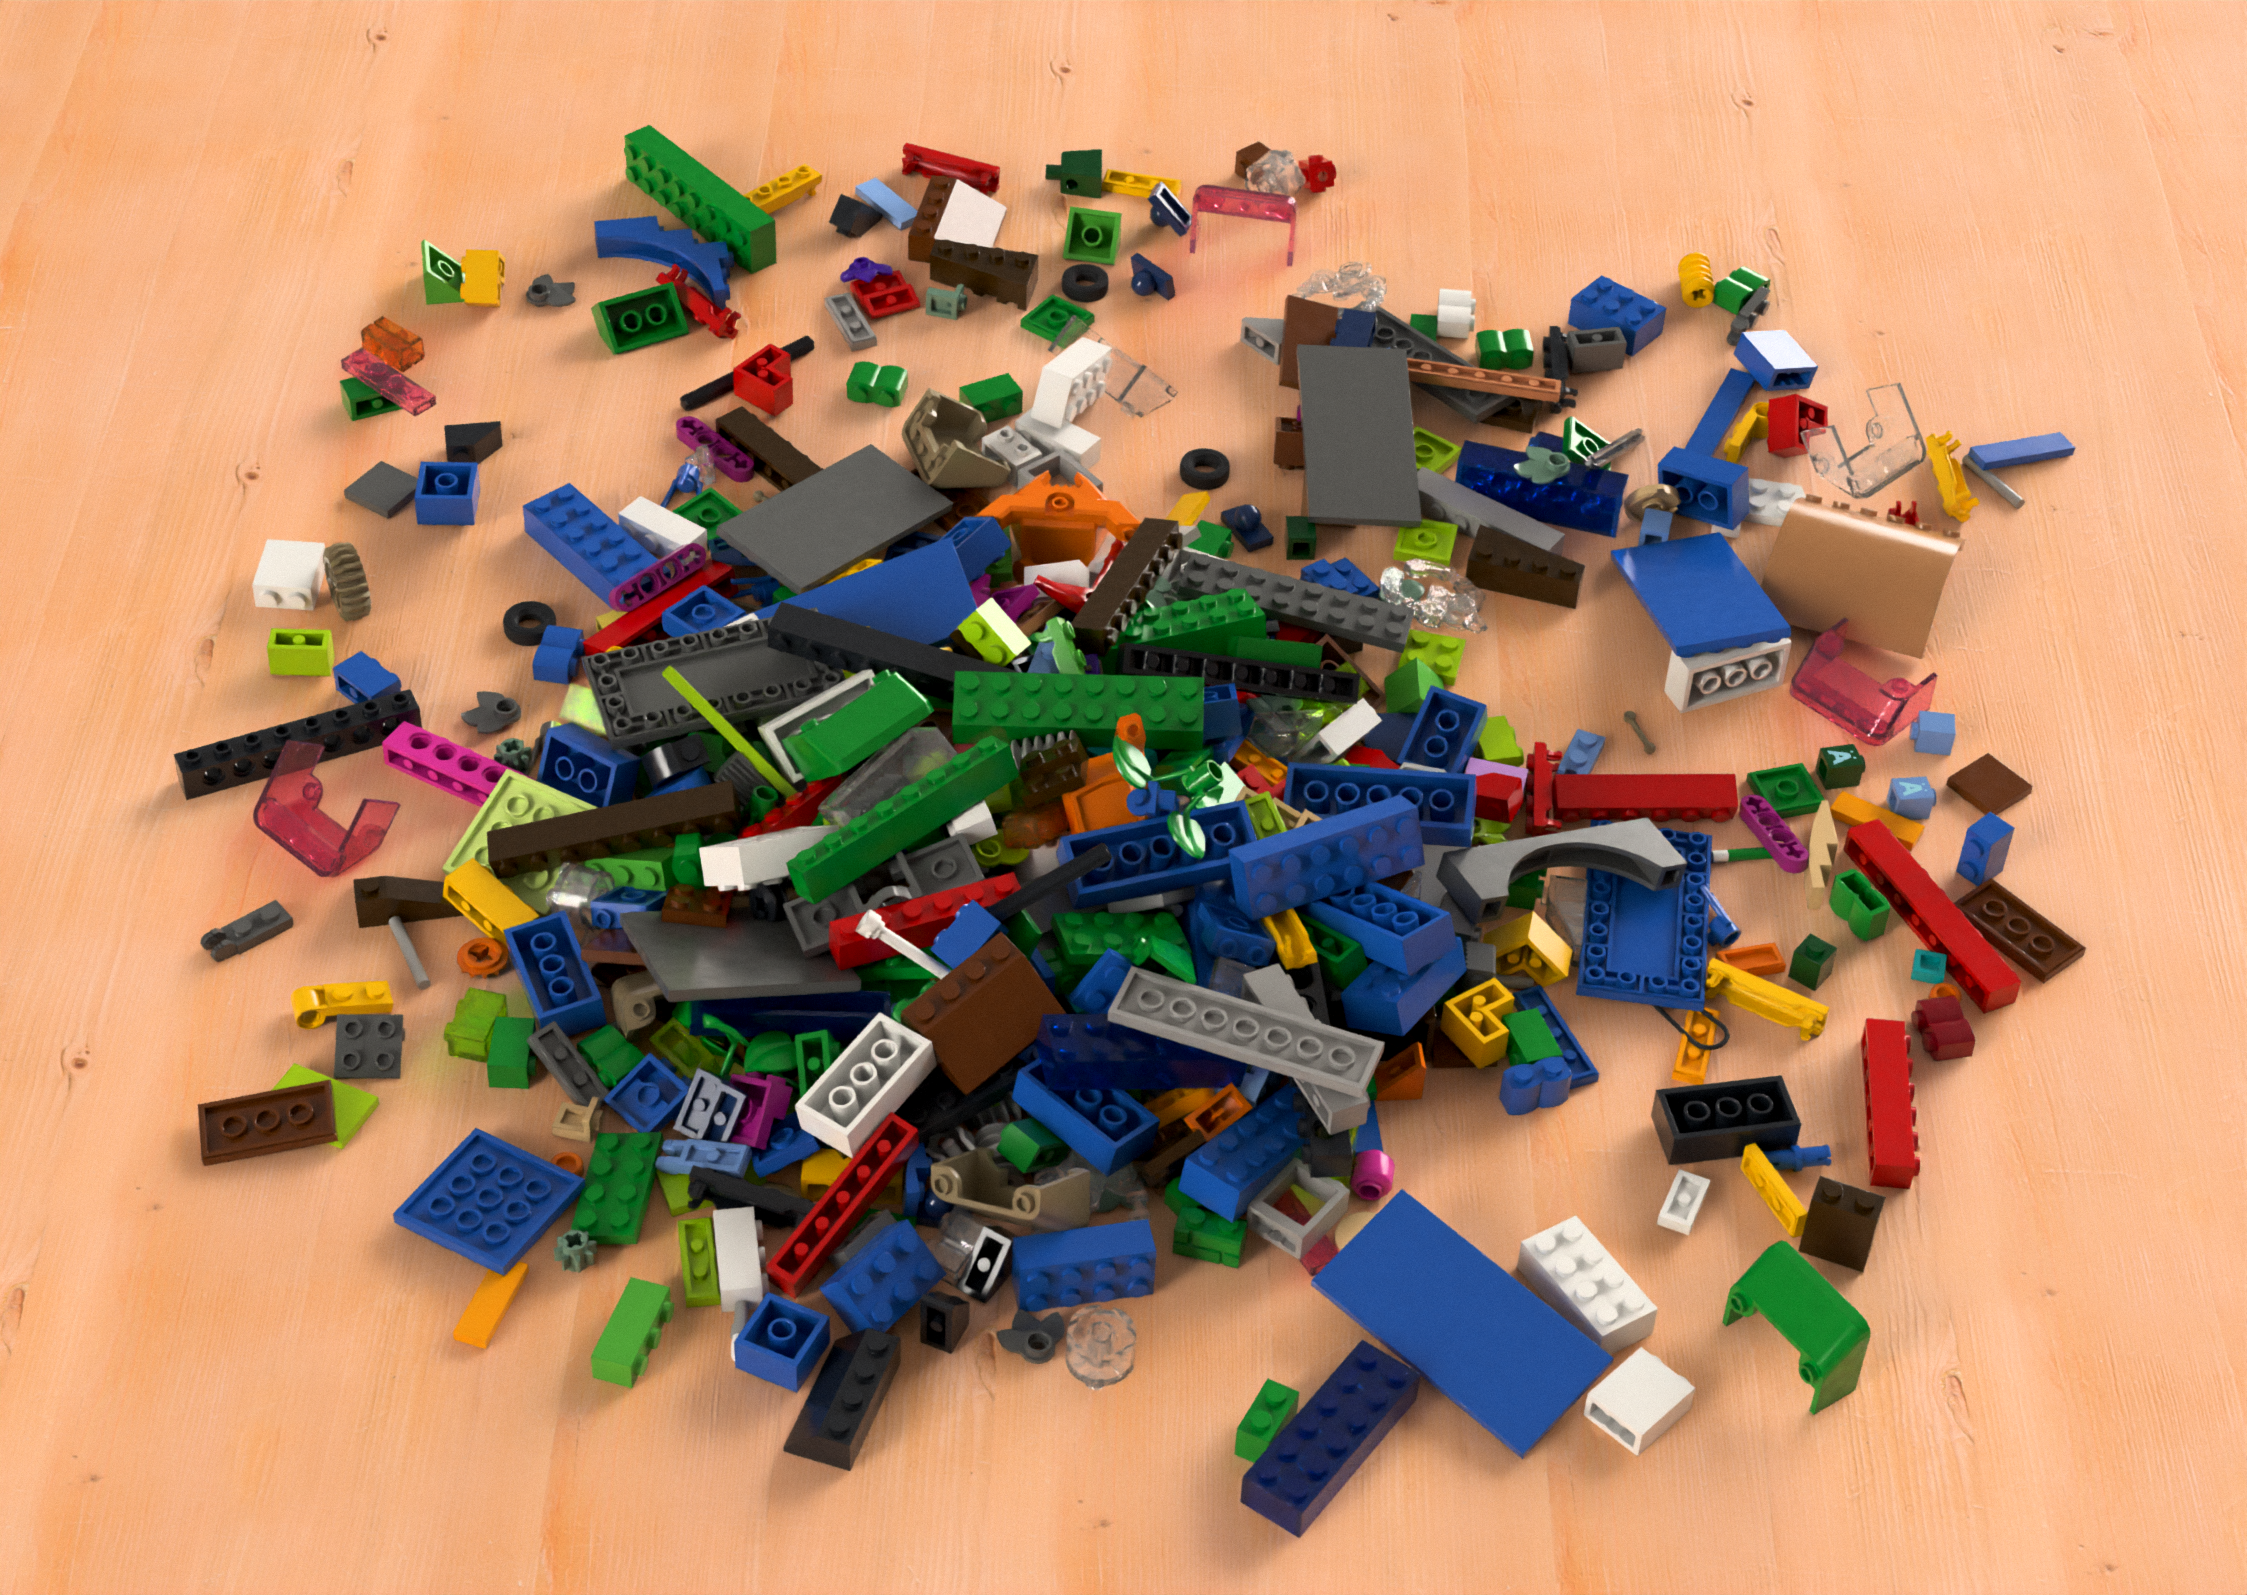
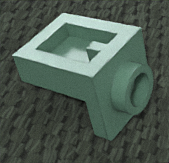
(945, 303)

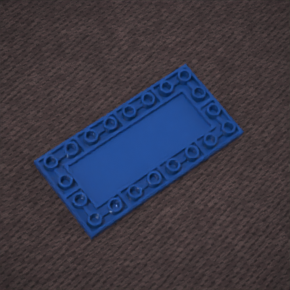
(1700, 595)
(909, 596)
(1646, 941)
(1462, 1323)

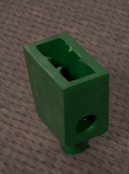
(1078, 172)

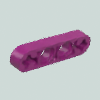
(736, 466)
(656, 575)
(1775, 832)

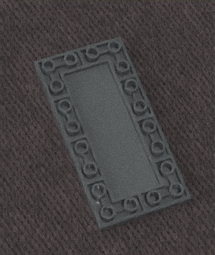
(1358, 436)
(834, 519)
(724, 665)

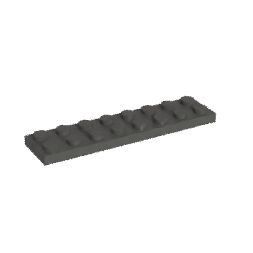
(1399, 335)
(1302, 602)

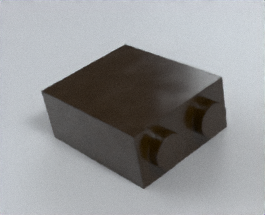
(1841, 1224)

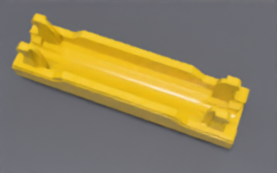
(785, 189)
(1950, 477)
(1291, 939)
(1765, 999)

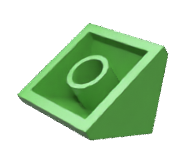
(1092, 235)
(441, 275)
(1409, 686)

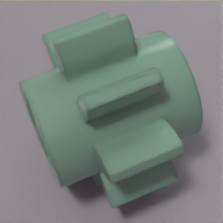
(513, 754)
(575, 1250)

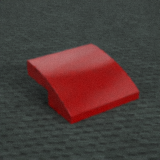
(884, 295)

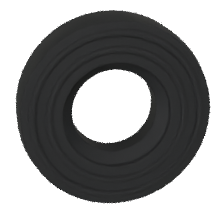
(1085, 293)
(1203, 480)
(525, 611)

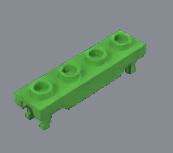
(1064, 651)

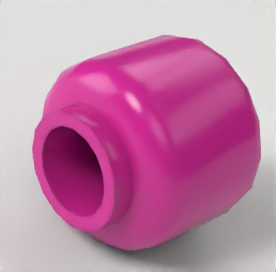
(1372, 1174)

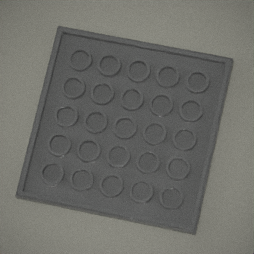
(733, 961)

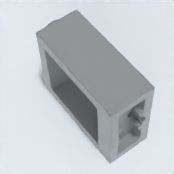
(1057, 463)
(1294, 1237)

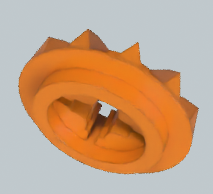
(478, 949)

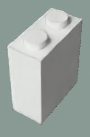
(289, 575)
(1339, 735)
(1639, 1401)

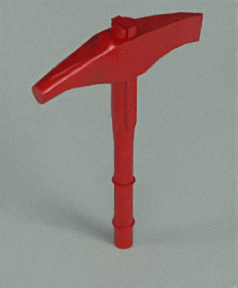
(1074, 596)

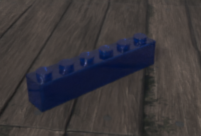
(840, 1013)

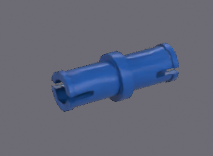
(1799, 1158)

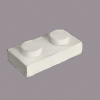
(1683, 1202)

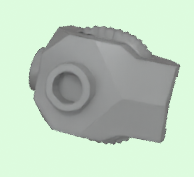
(955, 1143)

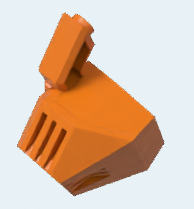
(1061, 521)
(1106, 791)

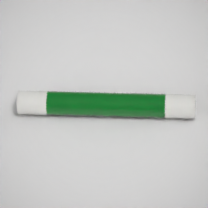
(1740, 854)

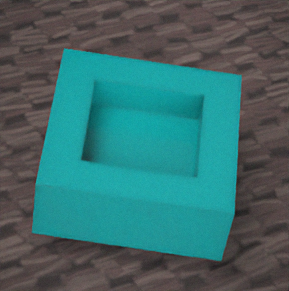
(1928, 966)

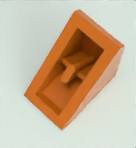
(1402, 1075)
(1219, 1112)

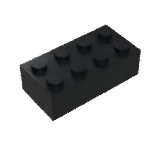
(1724, 1118)

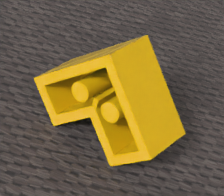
(483, 277)
(1530, 946)
(1475, 1022)

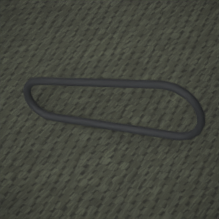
(1695, 1043)

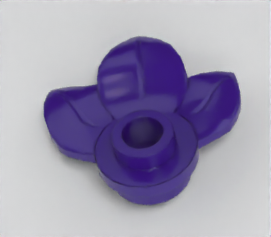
(865, 270)

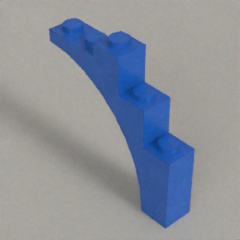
(646, 240)

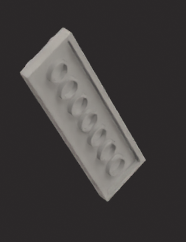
(1246, 1032)

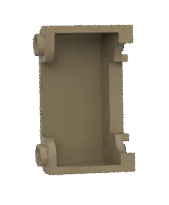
(944, 444)
(634, 1003)
(983, 1188)

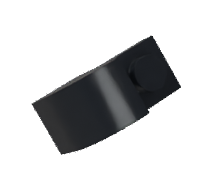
(674, 759)

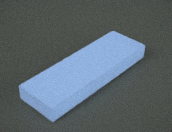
(887, 203)

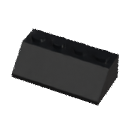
(845, 1398)

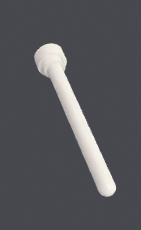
(873, 927)

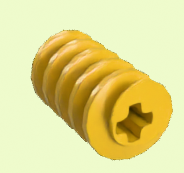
(1696, 280)

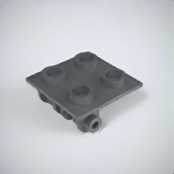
(368, 1046)

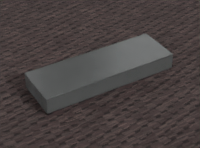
(567, 1065)

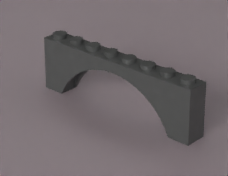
(1632, 848)

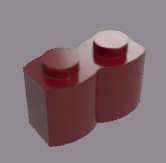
(1943, 1028)

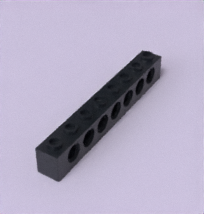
(1247, 674)
(256, 753)
(1323, 1153)

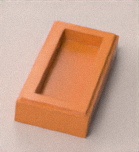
(1755, 960)

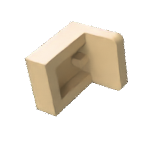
(578, 1121)

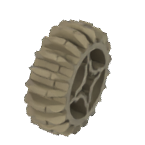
(347, 581)

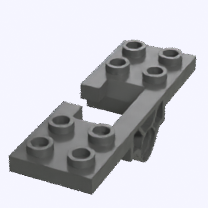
(927, 872)

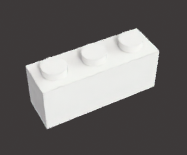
(1073, 440)
(660, 528)
(739, 1257)

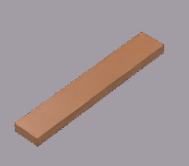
(1484, 380)

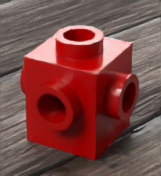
(1315, 166)

